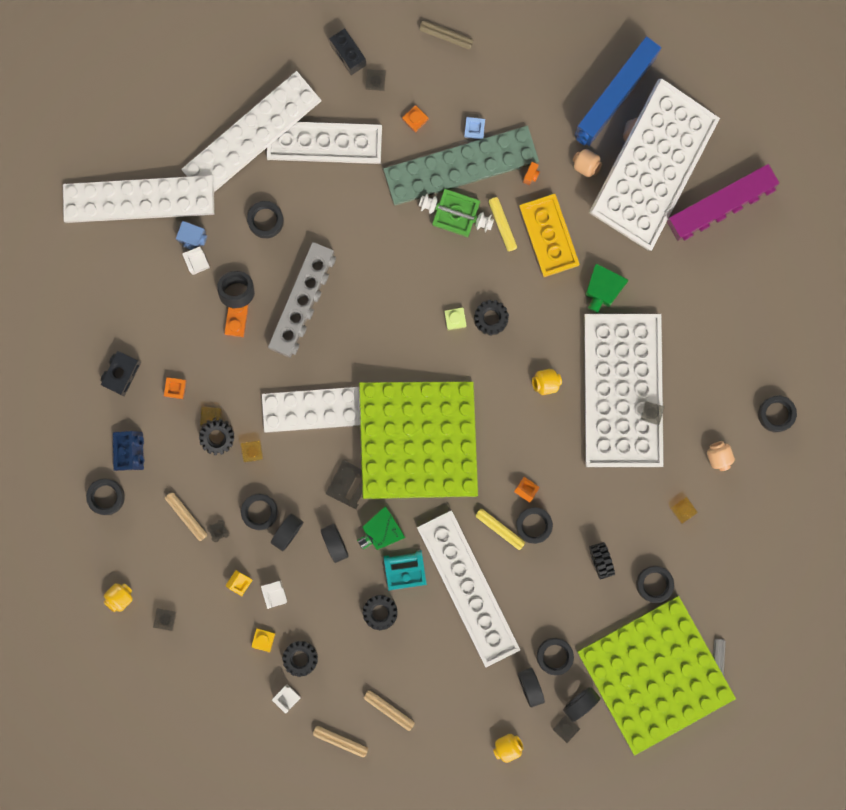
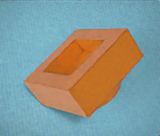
(415, 118)
(532, 174)
(175, 388)
(526, 489)

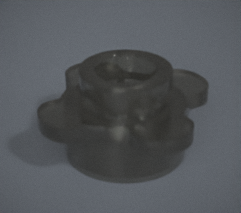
(213, 530)

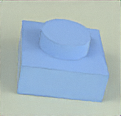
(474, 128)

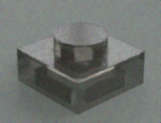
(375, 80)
(652, 413)
(164, 619)
(566, 729)

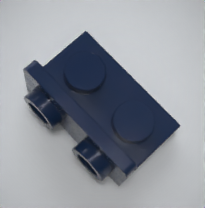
(128, 451)

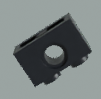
(347, 51)
(130, 367)

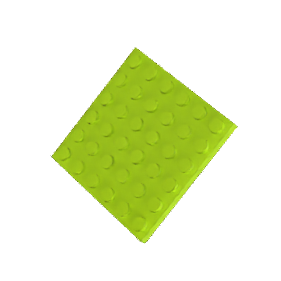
(417, 440)
(656, 675)

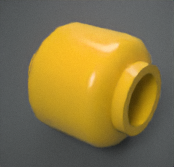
(546, 381)
(118, 597)
(508, 748)

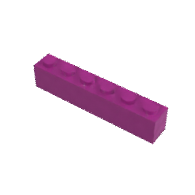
(723, 202)

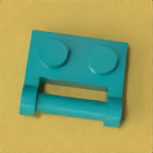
(408, 576)

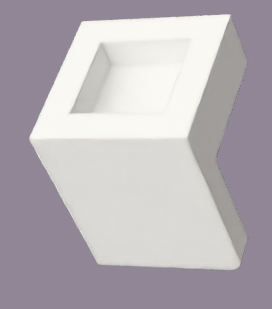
(196, 260)
(274, 594)
(286, 698)

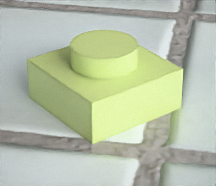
(455, 319)

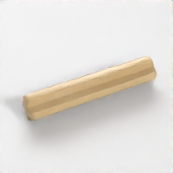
(186, 516)
(389, 710)
(340, 741)

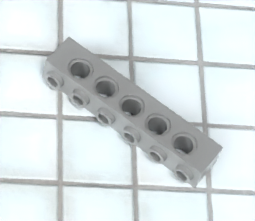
(316, 253)

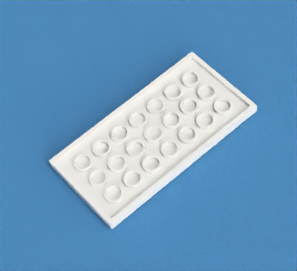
(654, 165)
(621, 375)

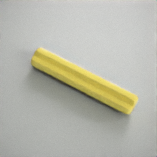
(502, 224)
(500, 529)

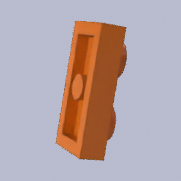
(236, 321)

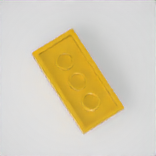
(549, 235)

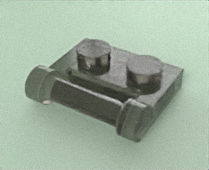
(342, 483)

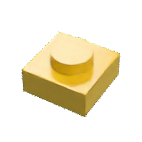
(238, 582)
(263, 640)

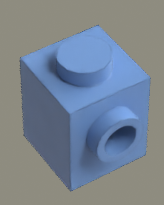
(191, 236)

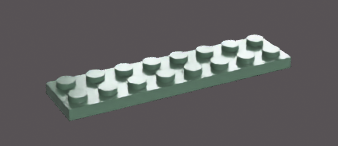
(461, 165)

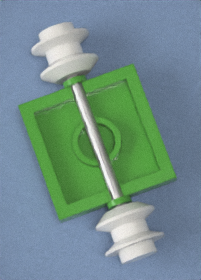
(456, 213)

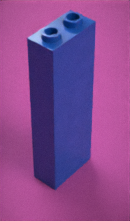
(617, 91)

